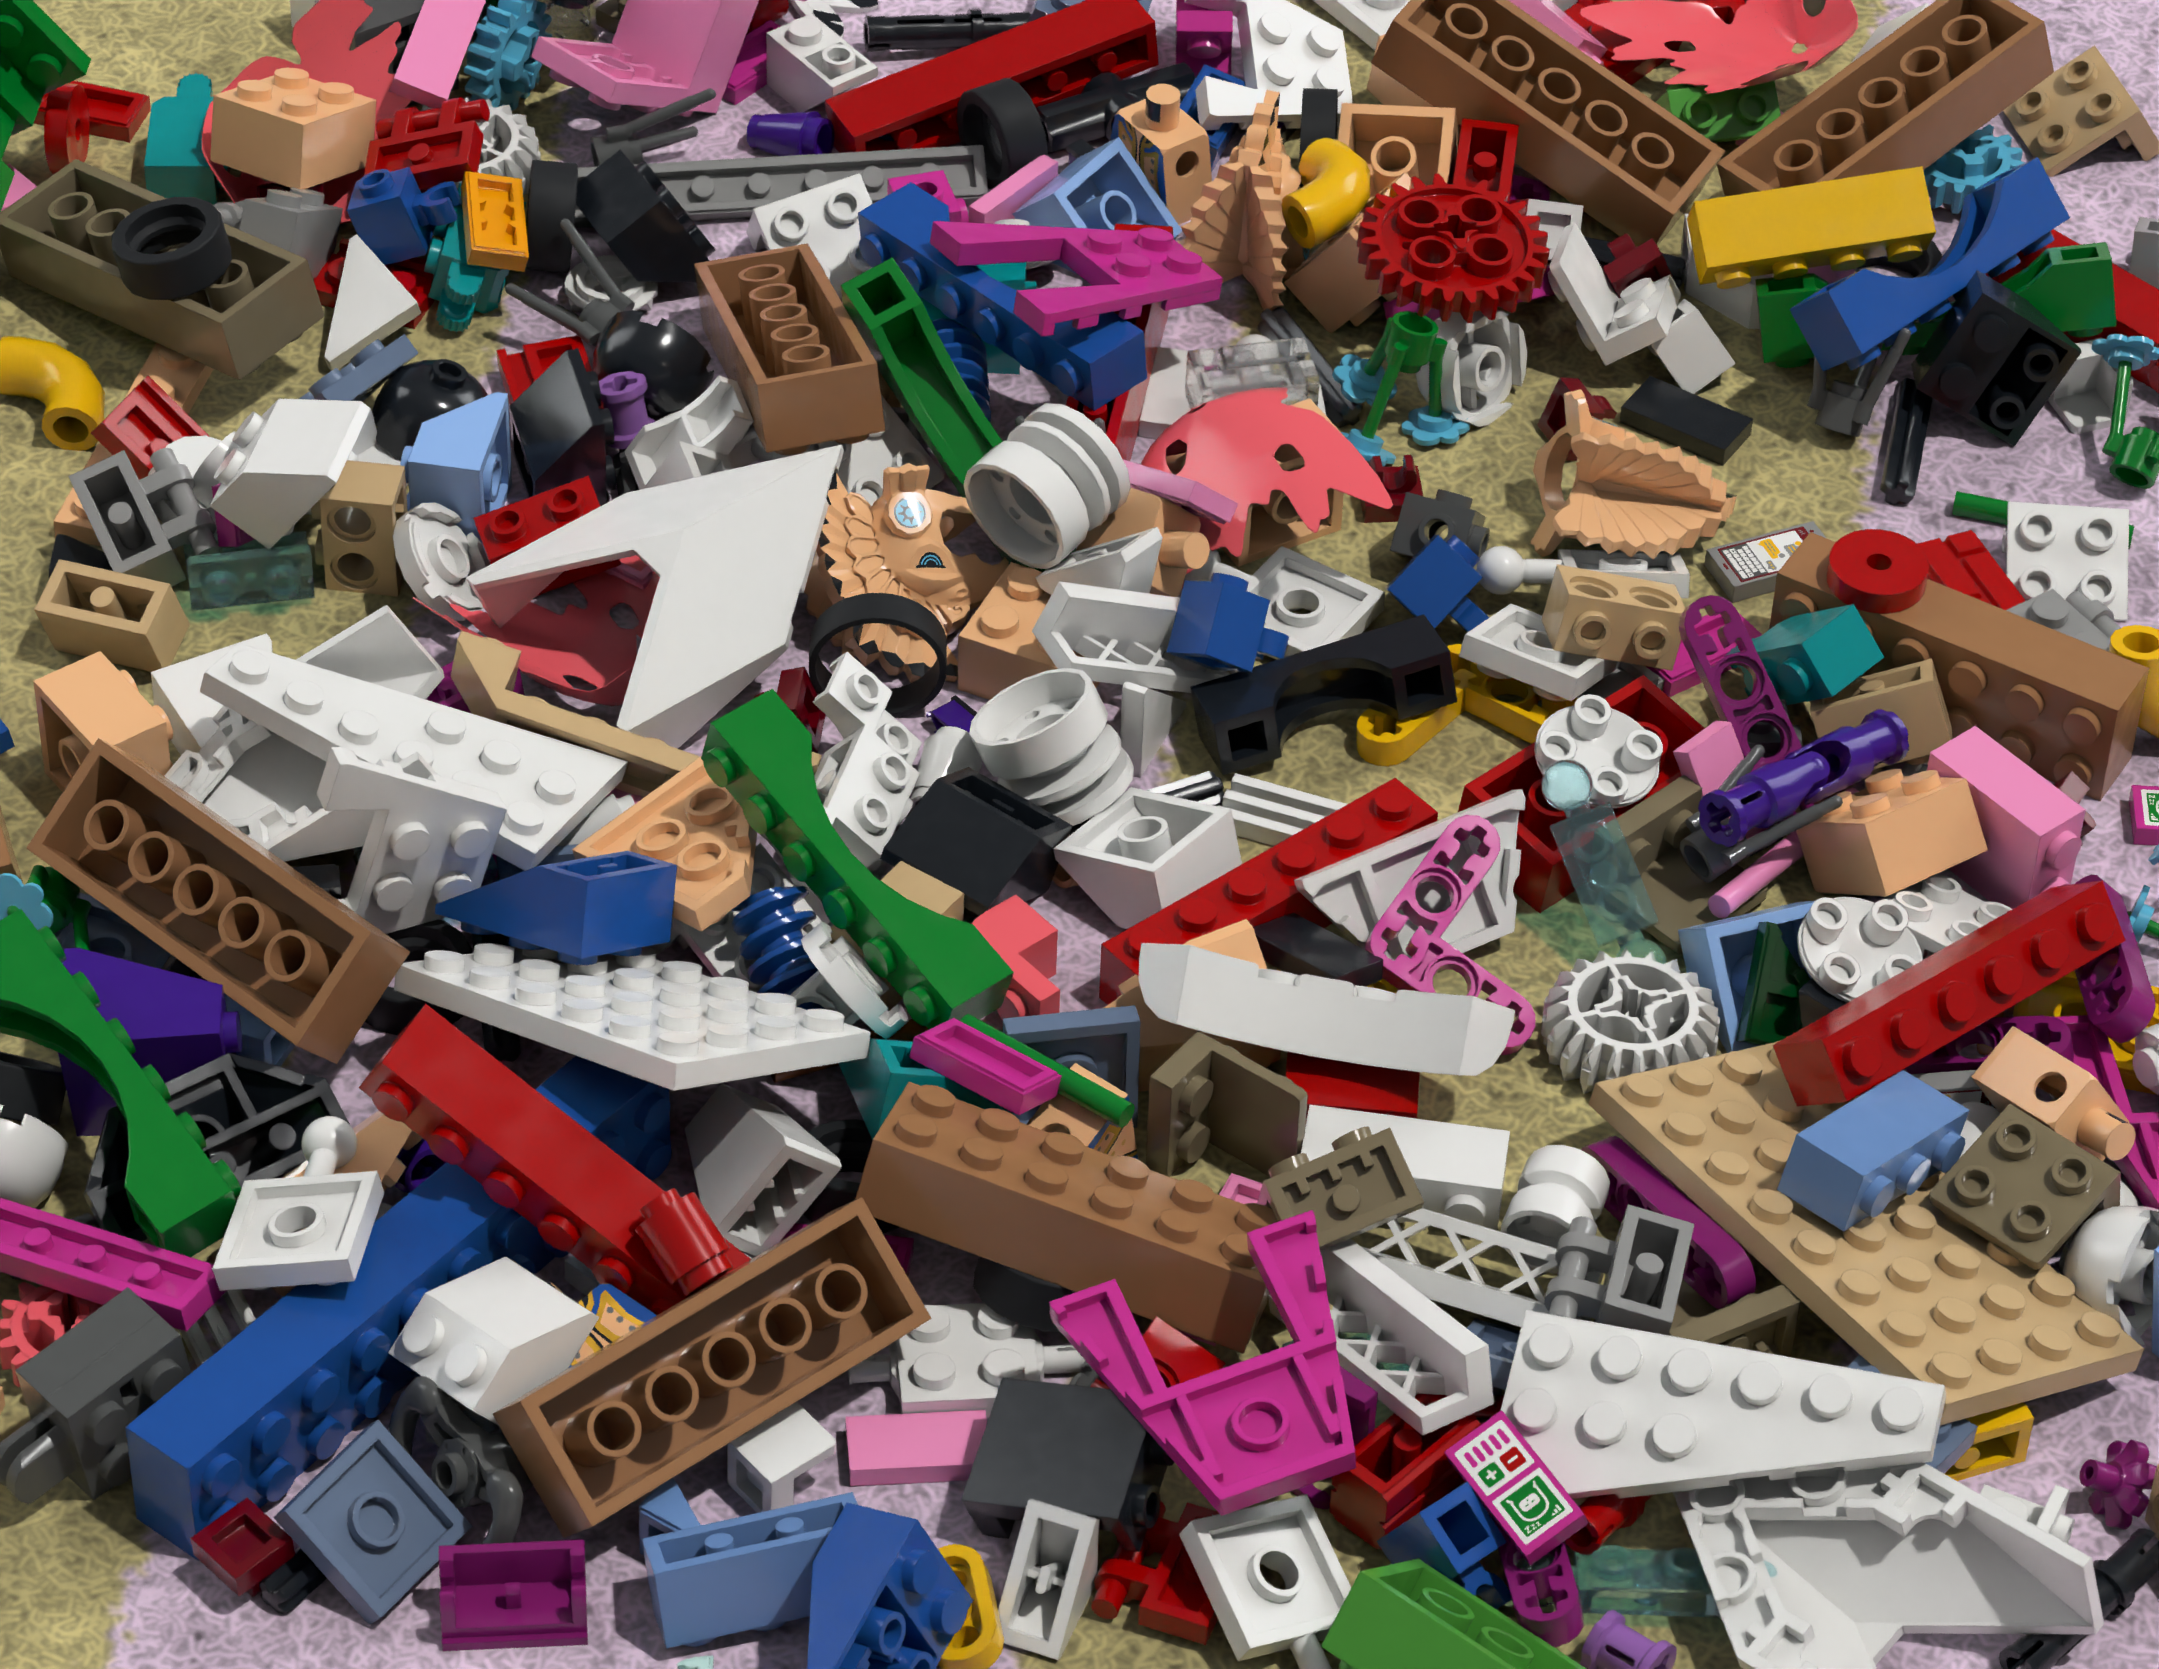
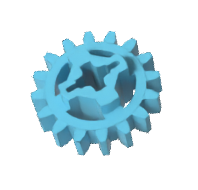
(502, 52)
(1969, 167)

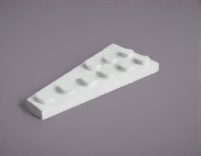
(539, 778)
(1684, 1414)

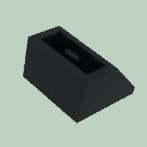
(642, 221)
(1994, 359)
(562, 431)
(979, 840)

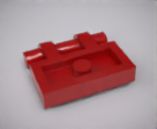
(432, 142)
(1171, 1593)

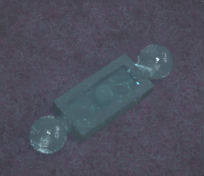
(1599, 863)
(1639, 1582)

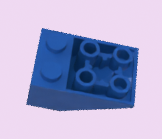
(575, 907)
(882, 1595)

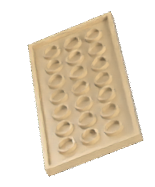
(1898, 1287)

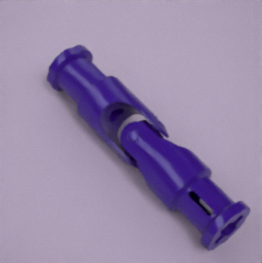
(1804, 774)

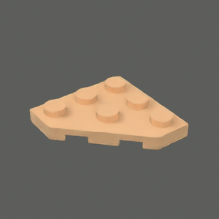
(699, 831)

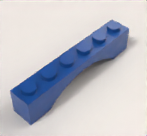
(1865, 308)
(1082, 363)

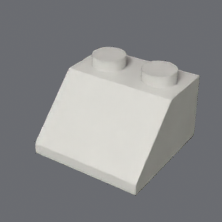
(285, 463)
(1149, 853)
(493, 1335)

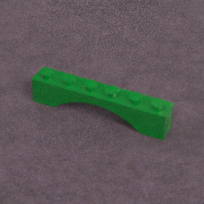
(2064, 283)
(920, 371)
(928, 958)
(169, 1180)

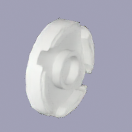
(438, 558)

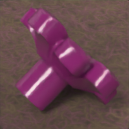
(2119, 1482)

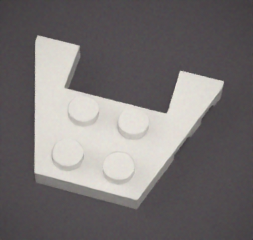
(1280, 53)
(423, 841)

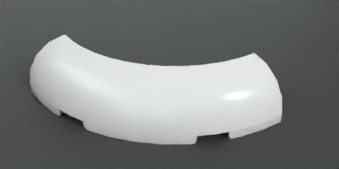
(1322, 1013)

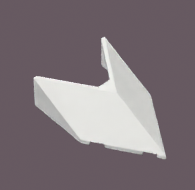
(729, 570)
(272, 784)
(1876, 1561)

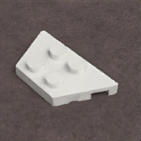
(1364, 885)

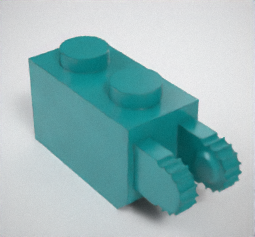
(174, 149)
(455, 283)
(1814, 654)

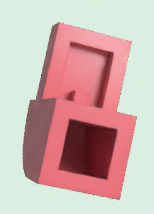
(1030, 950)

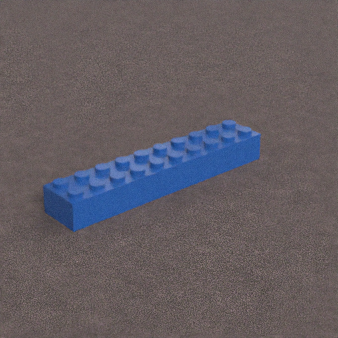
(321, 1352)

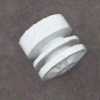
(1047, 485)
(1054, 744)

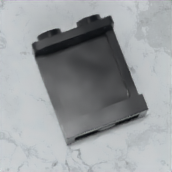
(1069, 1451)

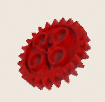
(1452, 248)

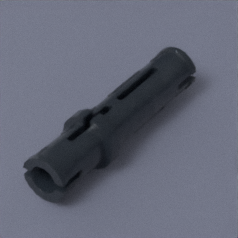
(936, 31)
(2116, 1583)

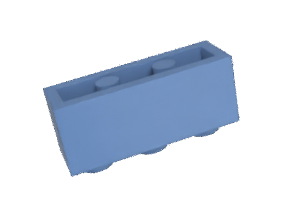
(1874, 1150)
(737, 1571)

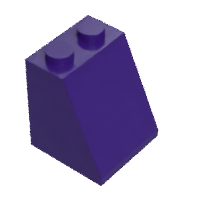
(168, 1015)

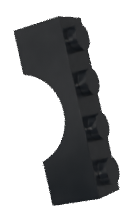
(1387, 669)

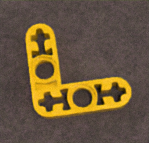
(1475, 695)

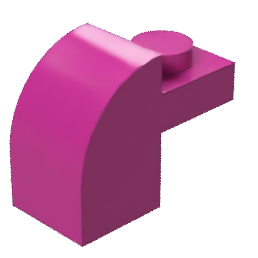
(1203, 37)

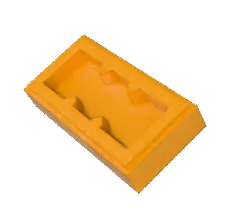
(494, 221)

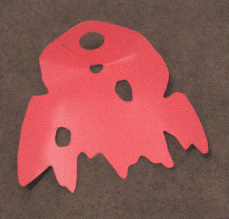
(324, 48)
(1725, 53)
(1233, 451)
(578, 642)

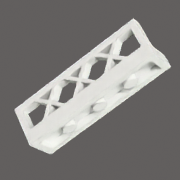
(1119, 635)
(1462, 1292)
(1403, 1330)

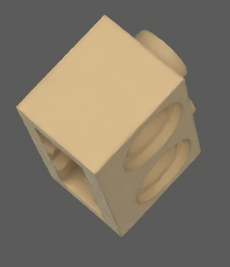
(359, 529)
(1613, 617)

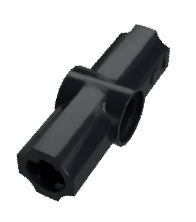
(1093, 111)

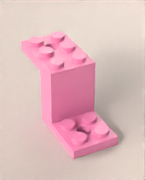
(656, 54)

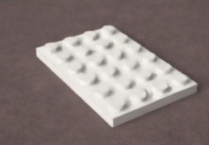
(635, 1013)

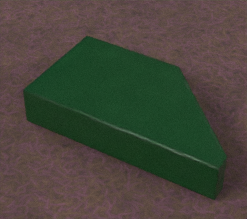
(1772, 990)

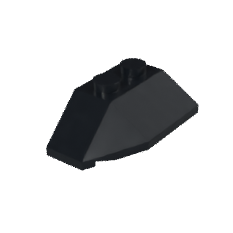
(247, 1115)

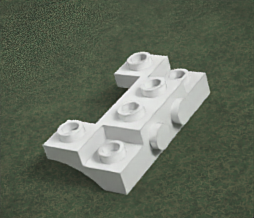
(692, 439)
(868, 773)

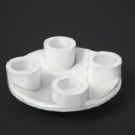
(1608, 743)
(1855, 944)

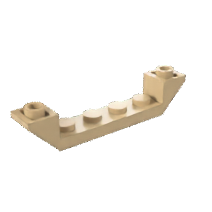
(486, 680)

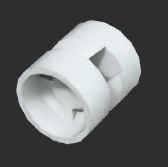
(1551, 1192)

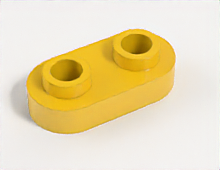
(982, 1621)

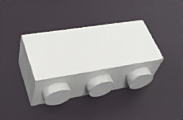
(1452, 1164)

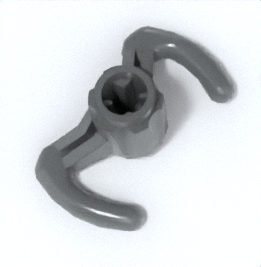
(470, 1463)

